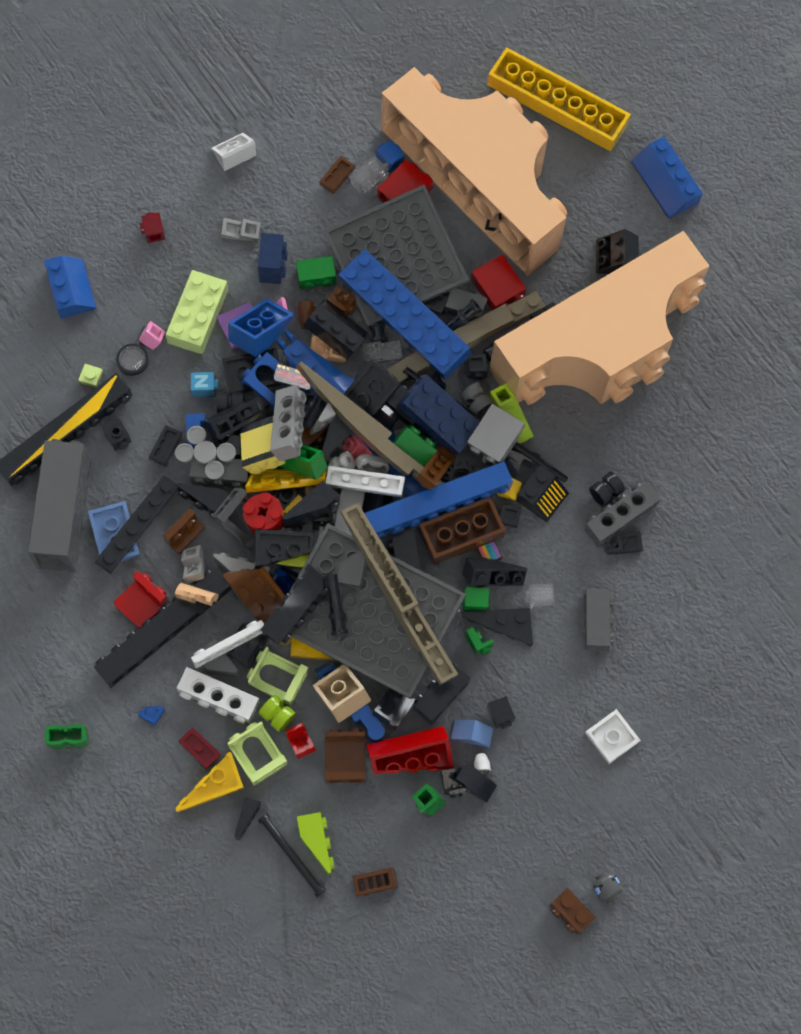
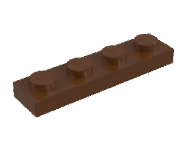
(435, 468)

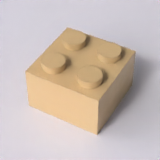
(341, 693)

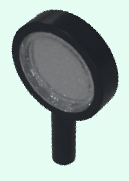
(133, 358)

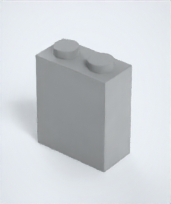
(496, 435)

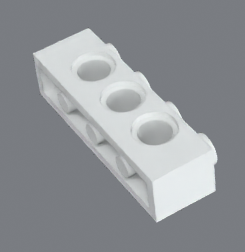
(212, 686)

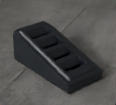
(247, 815)

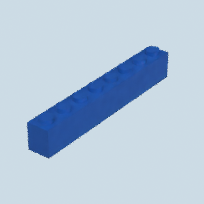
(440, 499)

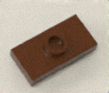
(337, 175)

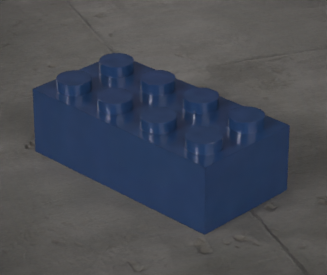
(438, 414)

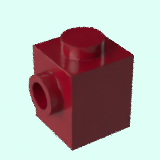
(152, 227)

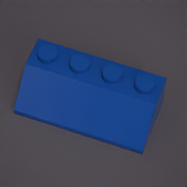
(667, 177)

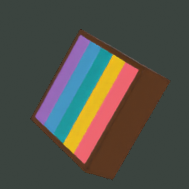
(490, 551)

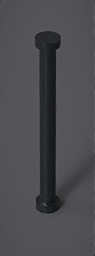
(292, 855)

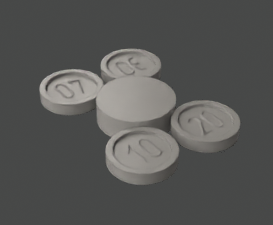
(205, 452)

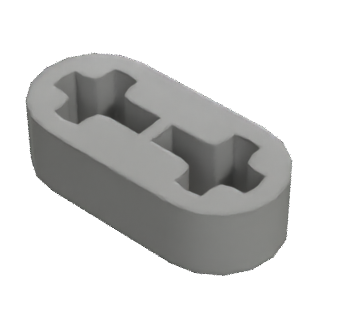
(370, 462)

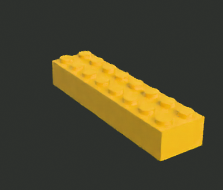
(558, 99)

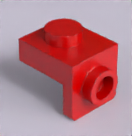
(300, 740)

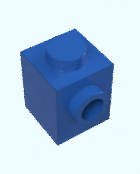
(391, 154)

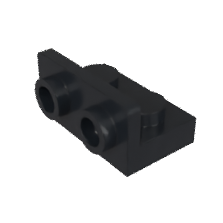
(248, 651)

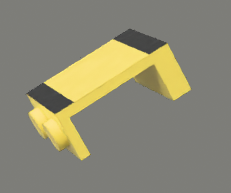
(257, 445)

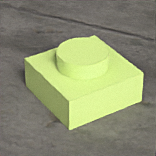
(90, 375)

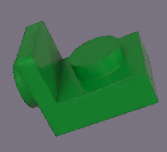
(474, 639)

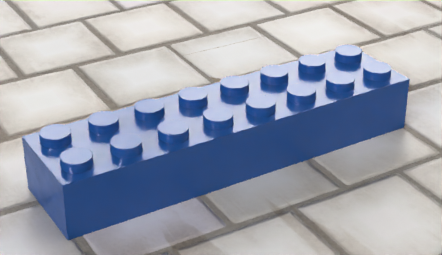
(405, 314)

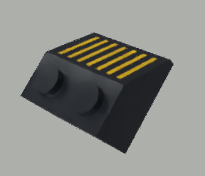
(542, 494)

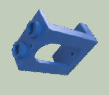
(250, 379)

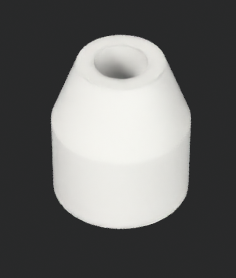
(482, 763)

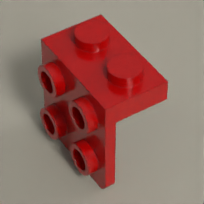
(141, 600)

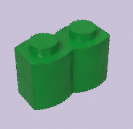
(60, 737)

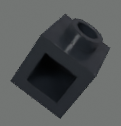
(116, 434)
(501, 713)

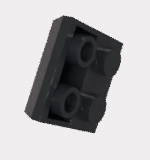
(616, 251)

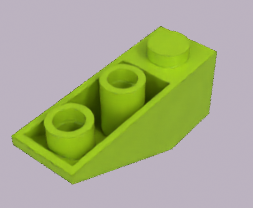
(507, 402)
(312, 835)

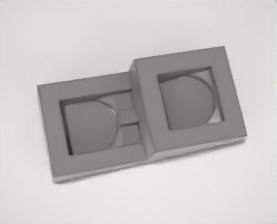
(237, 230)
(193, 564)

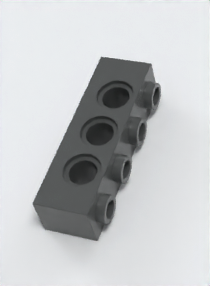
(601, 533)

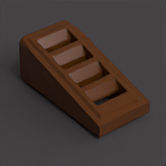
(392, 878)

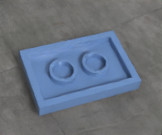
(107, 523)

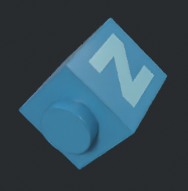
(203, 384)

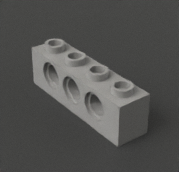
(288, 423)

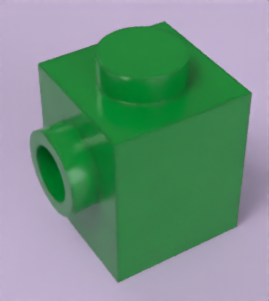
(476, 598)
(428, 800)

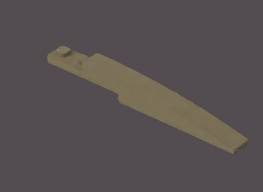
(476, 331)
(362, 424)
(398, 594)

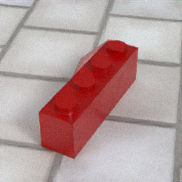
(412, 752)

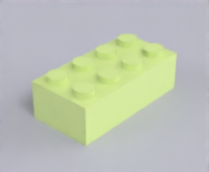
(197, 312)

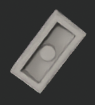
(323, 420)

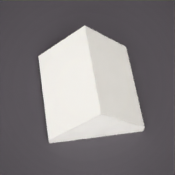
(234, 151)

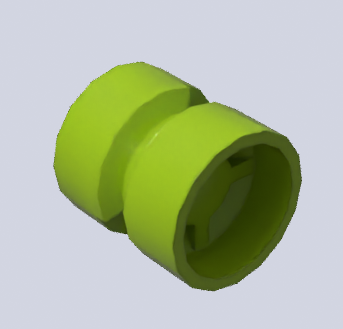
(277, 713)

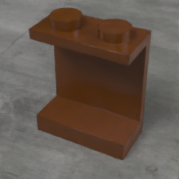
(345, 756)

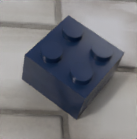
(272, 258)

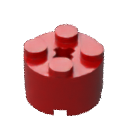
(259, 506)

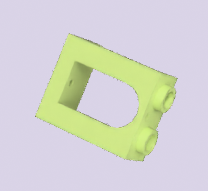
(268, 658)
(258, 731)

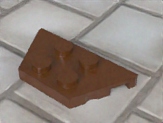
(256, 591)

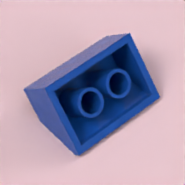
(69, 285)

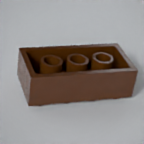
(461, 530)

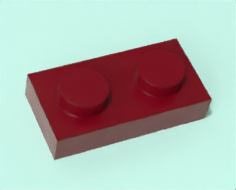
(199, 748)

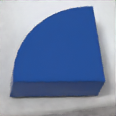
(152, 714)

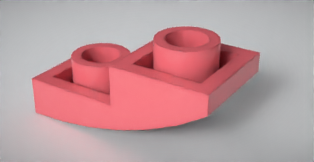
(355, 447)

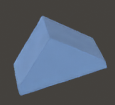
(472, 732)

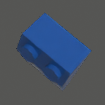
(259, 327)

